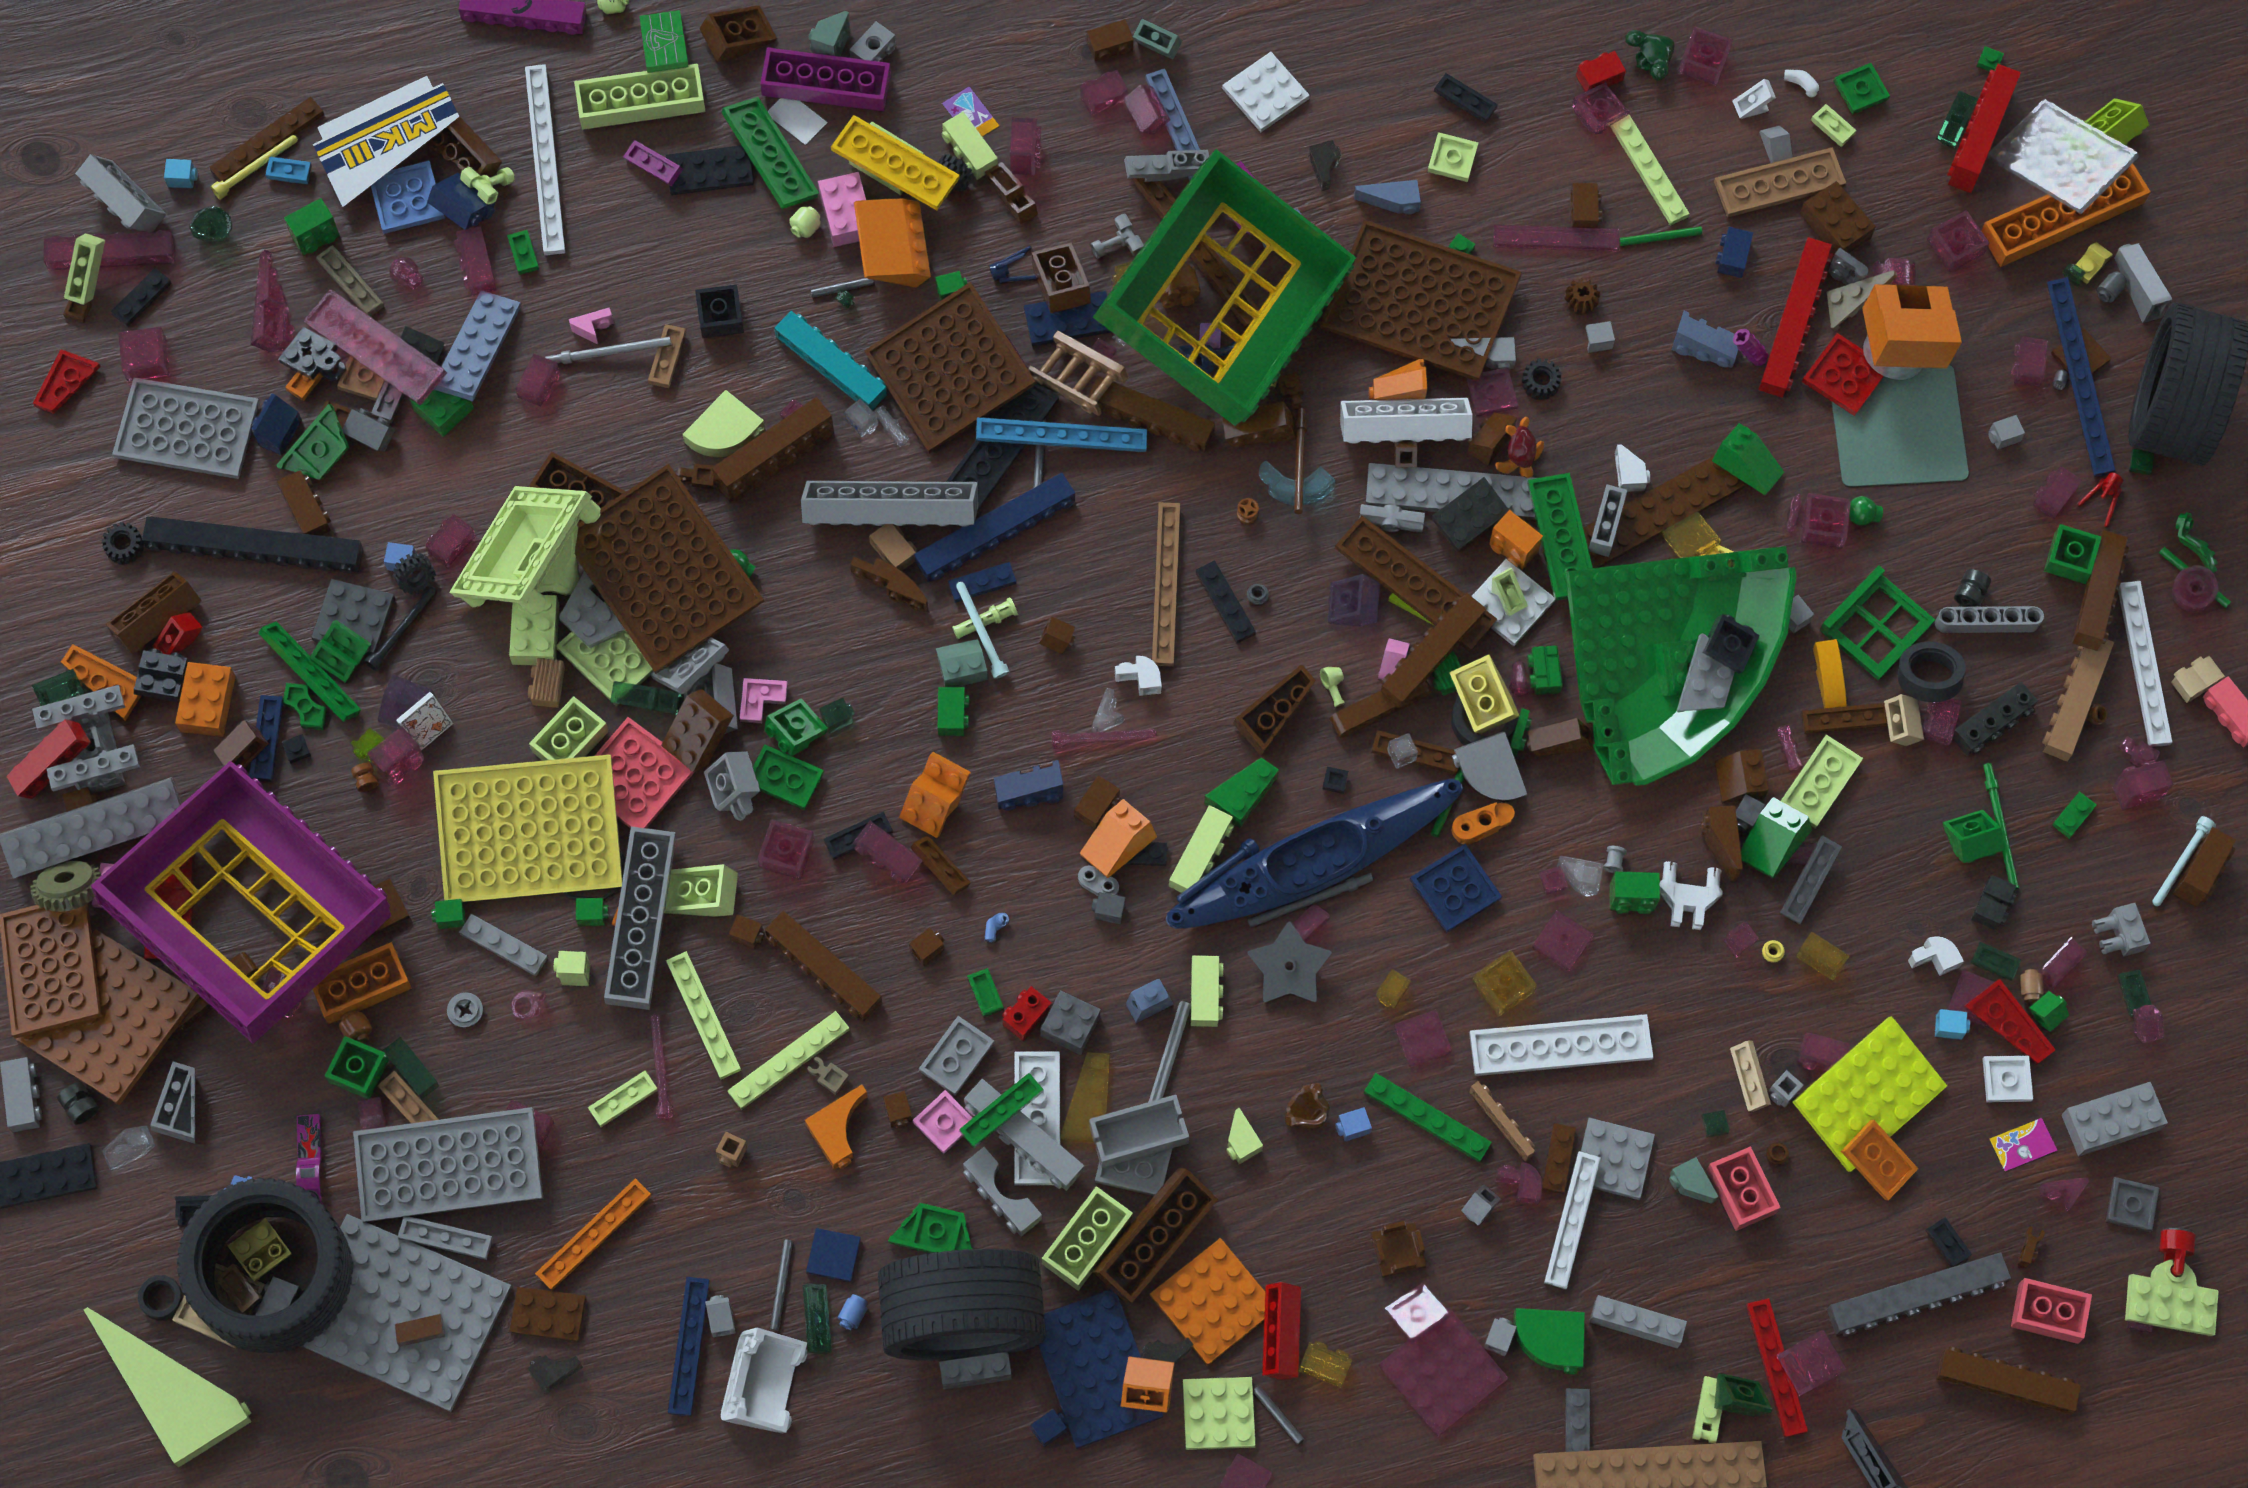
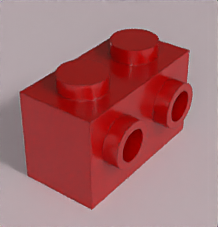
(1026, 1013)

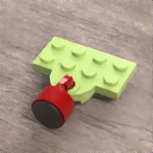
(2172, 1294)

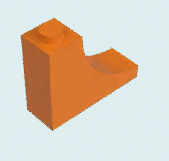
(831, 1125)

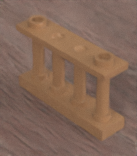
(1080, 354)

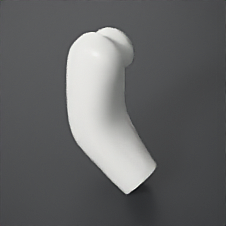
(1803, 79)

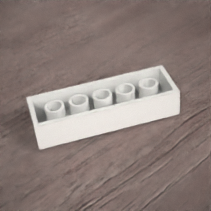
(1406, 420)

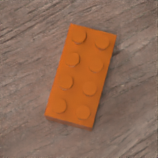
(361, 983)

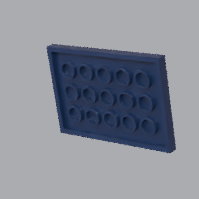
(1087, 1365)

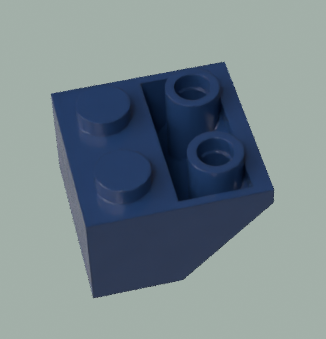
(275, 424)

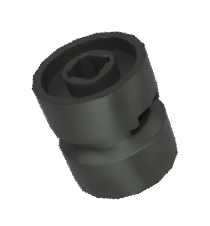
(1972, 588)
(79, 1105)

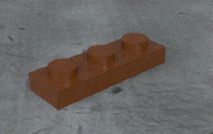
(940, 865)
(1558, 1158)

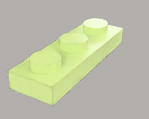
(622, 1098)

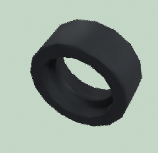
(148, 1285)

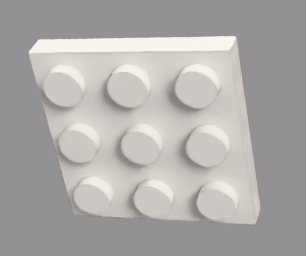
(1265, 92)
(1514, 627)

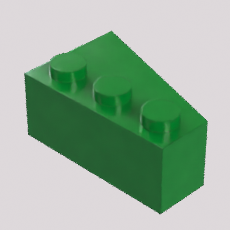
(1243, 791)

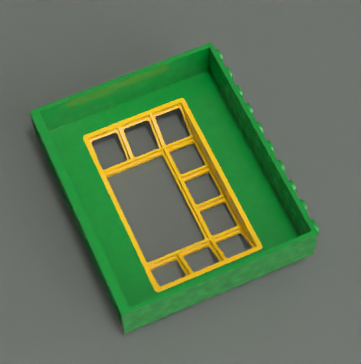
(1278, 326)

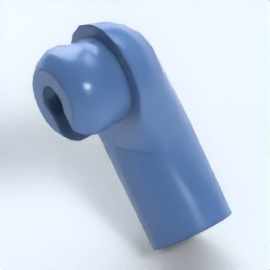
(994, 924)

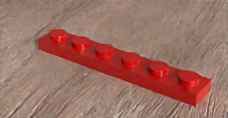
(1781, 1387)

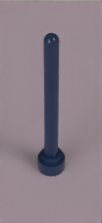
(1247, 850)

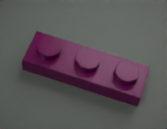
(653, 163)

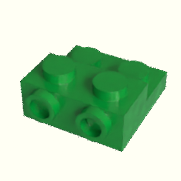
(794, 727)

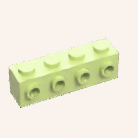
(1201, 849)

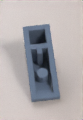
(1392, 196)

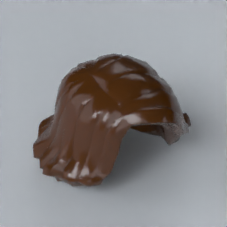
(1307, 1108)

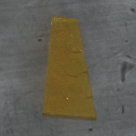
(1088, 1099)

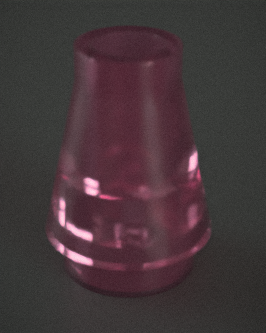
(1519, 679)

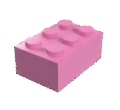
(838, 204)

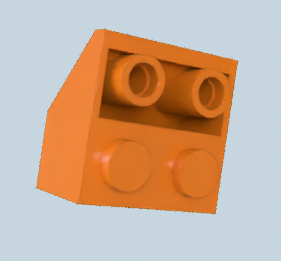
(1147, 1384)

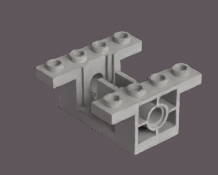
(97, 768)

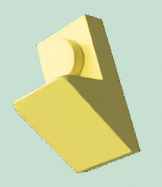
(2093, 261)

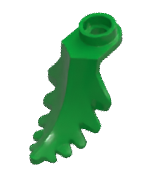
(2200, 547)

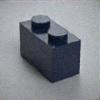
(1735, 252)

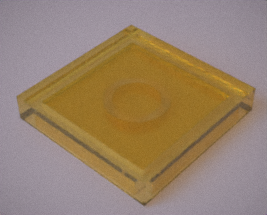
(1691, 536)

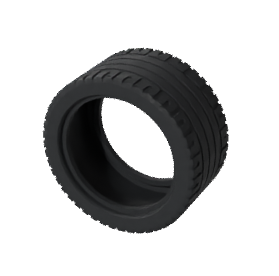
(2189, 384)
(220, 1220)
(961, 1304)

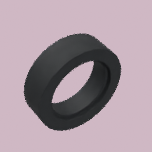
(1936, 653)
(1465, 735)

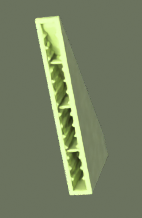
(179, 1404)

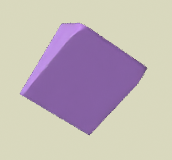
(1215, 338)

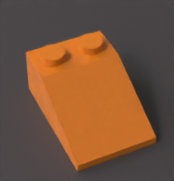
(1118, 838)

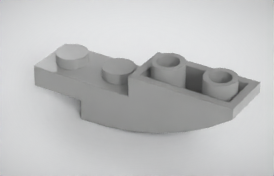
(1165, 167)

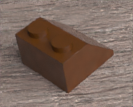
(1491, 437)
(1742, 775)

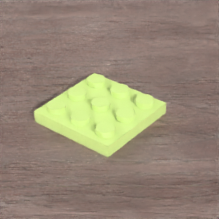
(1218, 1413)

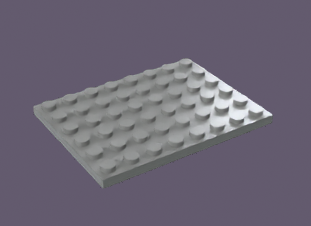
(403, 1283)

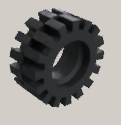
(958, 167)
(1541, 390)
(118, 532)
(410, 565)

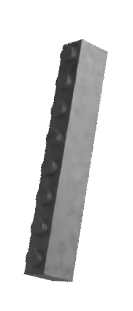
(1918, 1294)

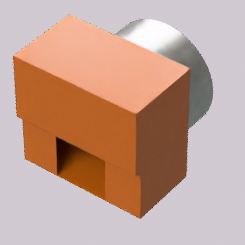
(1909, 329)

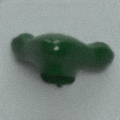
(1653, 54)

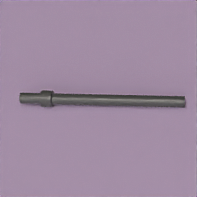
(1350, 885)

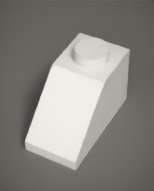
(1630, 470)

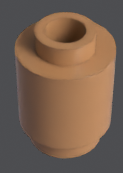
(2031, 986)

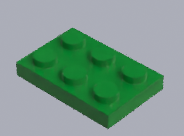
(786, 777)

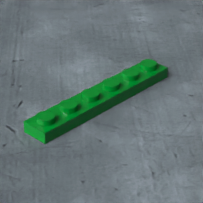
(309, 671)
(1427, 1117)

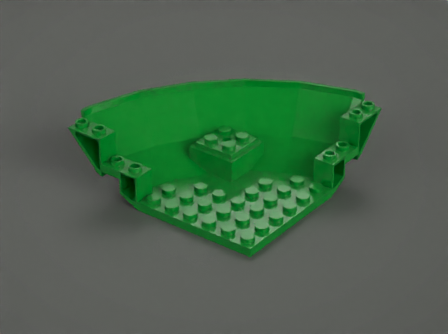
(1639, 633)

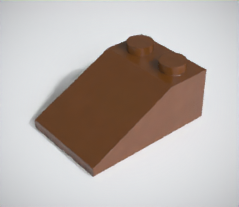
(736, 32)
(1722, 838)

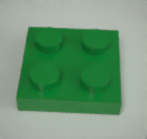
(1861, 88)

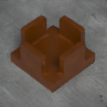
(1398, 1248)

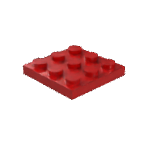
(1843, 375)

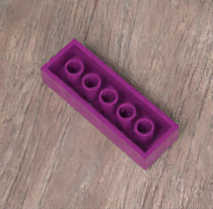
(825, 79)

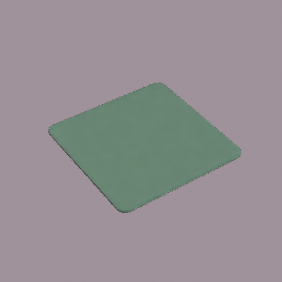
(1904, 433)

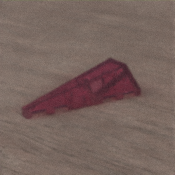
(270, 321)

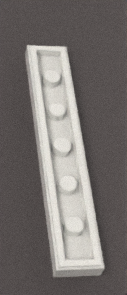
(1572, 1220)

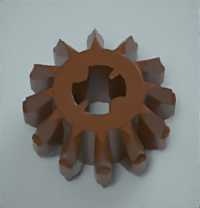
(1574, 298)

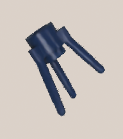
(1000, 270)

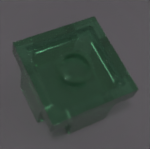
(59, 688)

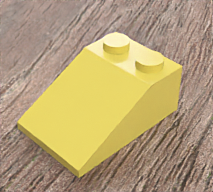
(1484, 695)

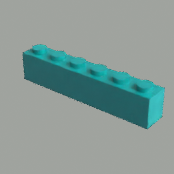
(830, 360)

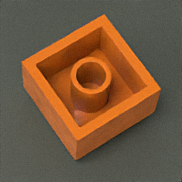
(1515, 540)

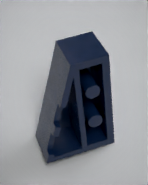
(1029, 787)

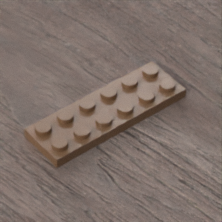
(1778, 182)

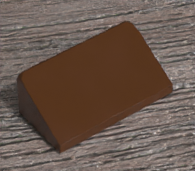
(419, 1330)

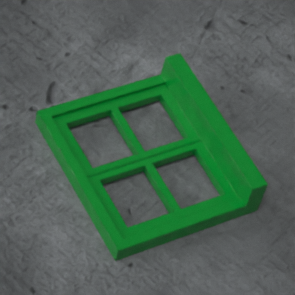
(1853, 605)

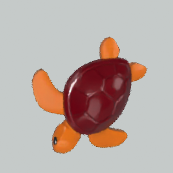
(1521, 450)

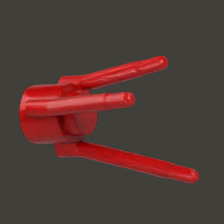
(2110, 486)

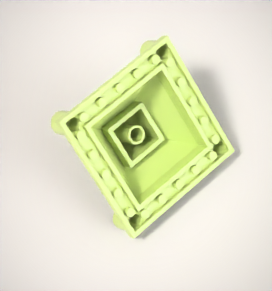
(528, 549)

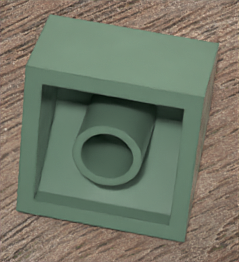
(830, 35)
(962, 663)

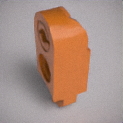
(1497, 814)

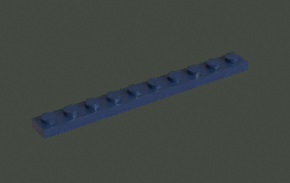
(2081, 377)

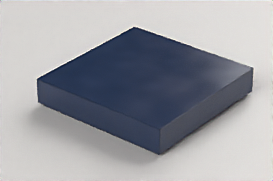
(833, 1255)

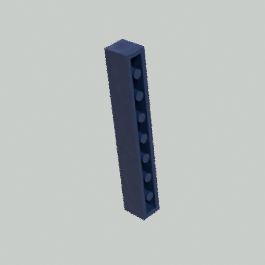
(995, 527)

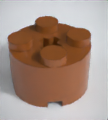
(1182, 289)

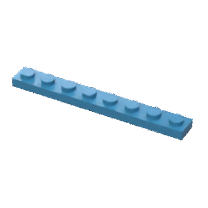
(1061, 434)

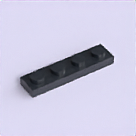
(1225, 602)

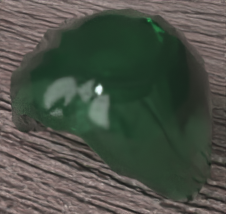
(211, 224)

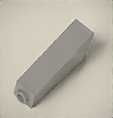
(2142, 283)

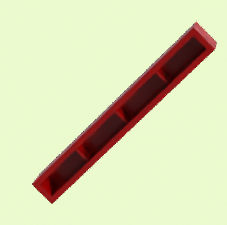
(1795, 317)

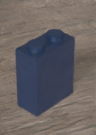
(459, 202)

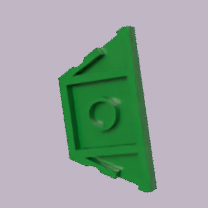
(317, 447)
(932, 1230)

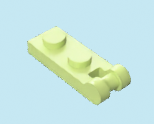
(1707, 1413)

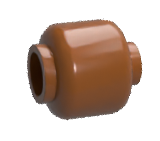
(355, 1026)

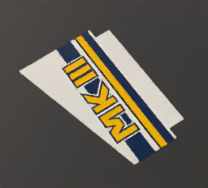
(381, 135)

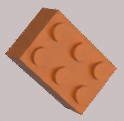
(205, 699)

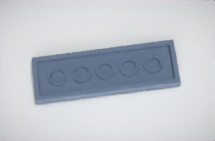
(477, 345)

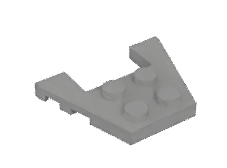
(589, 616)

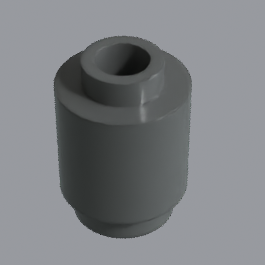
(2111, 287)

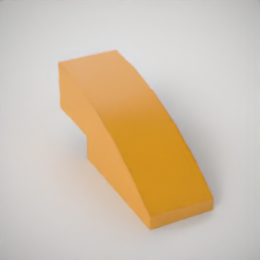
(1830, 673)

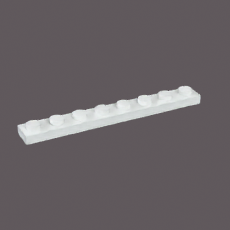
(2144, 664)

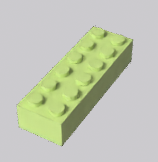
(639, 97)

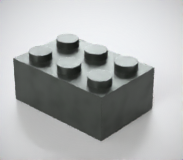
(1470, 514)

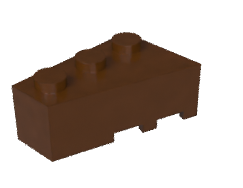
(1266, 425)

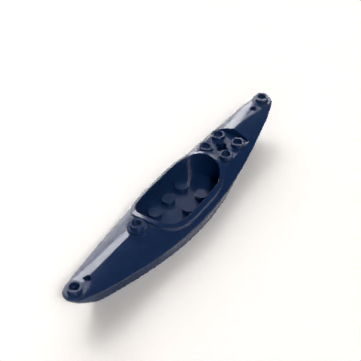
(1315, 857)

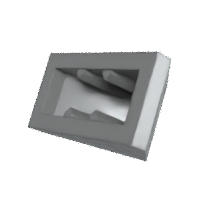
(1776, 143)

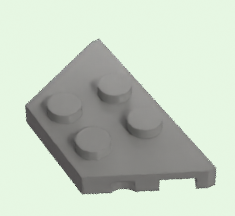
(1706, 681)

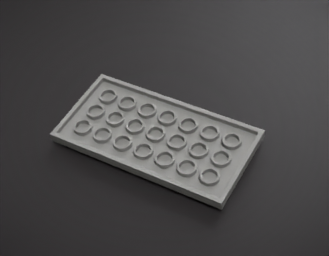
(447, 1164)

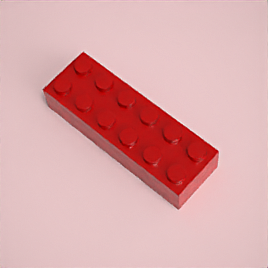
(1982, 127)

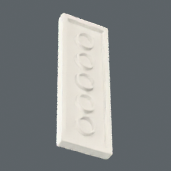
(1042, 1110)

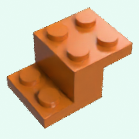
(934, 794)

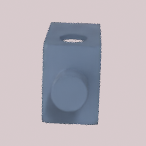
(1149, 1000)

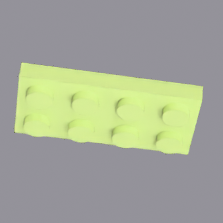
(1822, 779)

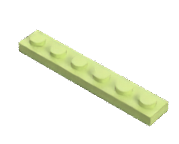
(1650, 170)
(703, 1015)
(788, 1060)

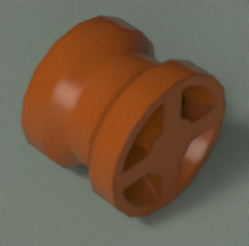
(1247, 505)

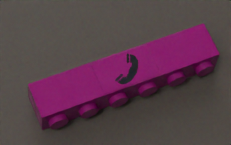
(532, 14)

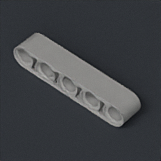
(1981, 625)

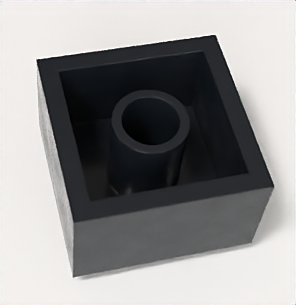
(719, 311)

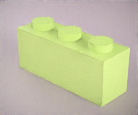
(969, 144)
(84, 268)
(1206, 991)

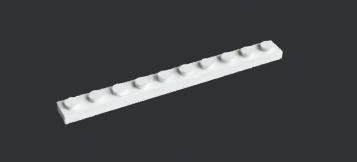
(545, 160)

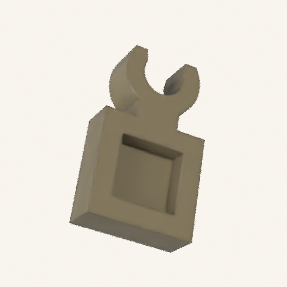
(830, 1077)

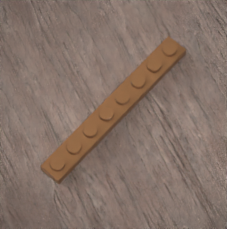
(1166, 584)

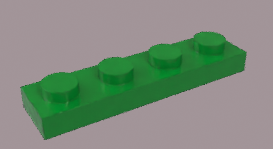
(1001, 1110)

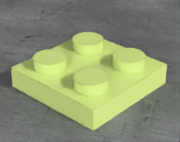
(1452, 157)

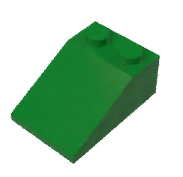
(1748, 459)
(1775, 837)

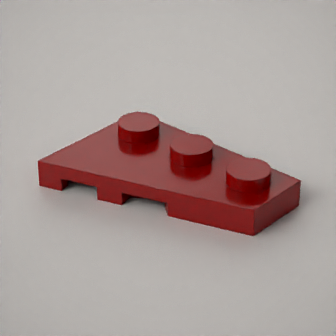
(63, 380)

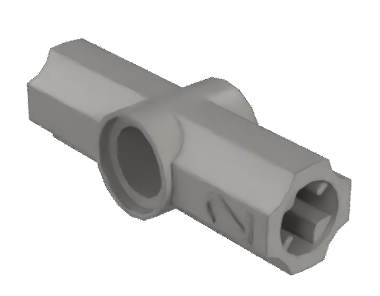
(1393, 518)

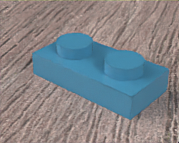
(288, 170)

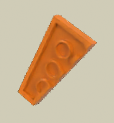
(100, 674)

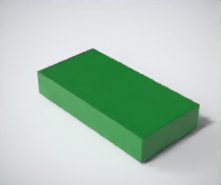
(985, 992)

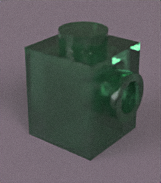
(837, 715)

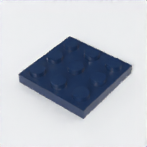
(1455, 888)

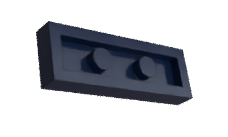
(984, 581)

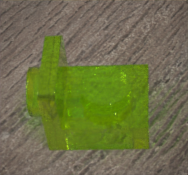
(366, 743)

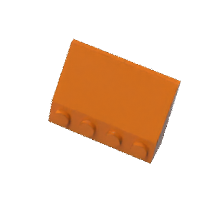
(892, 241)

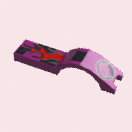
(309, 1154)

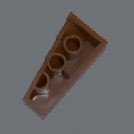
(465, 148)

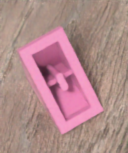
(1393, 653)

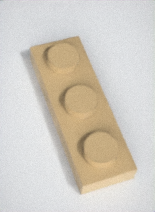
(1750, 1076)

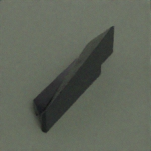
(1869, 1454)

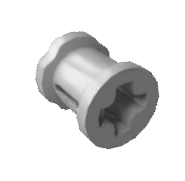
(1614, 859)

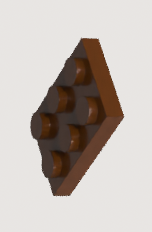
(547, 1314)

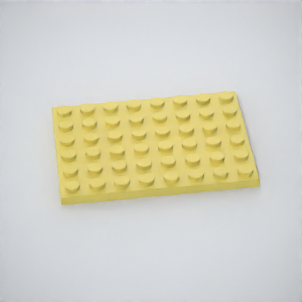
(528, 828)

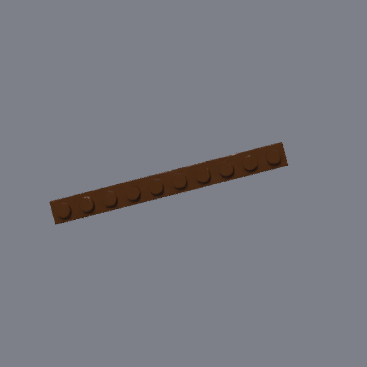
(1202, 255)

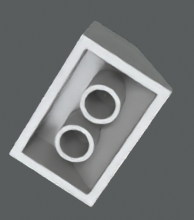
(719, 685)

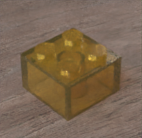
(1504, 983)

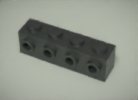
(1994, 719)

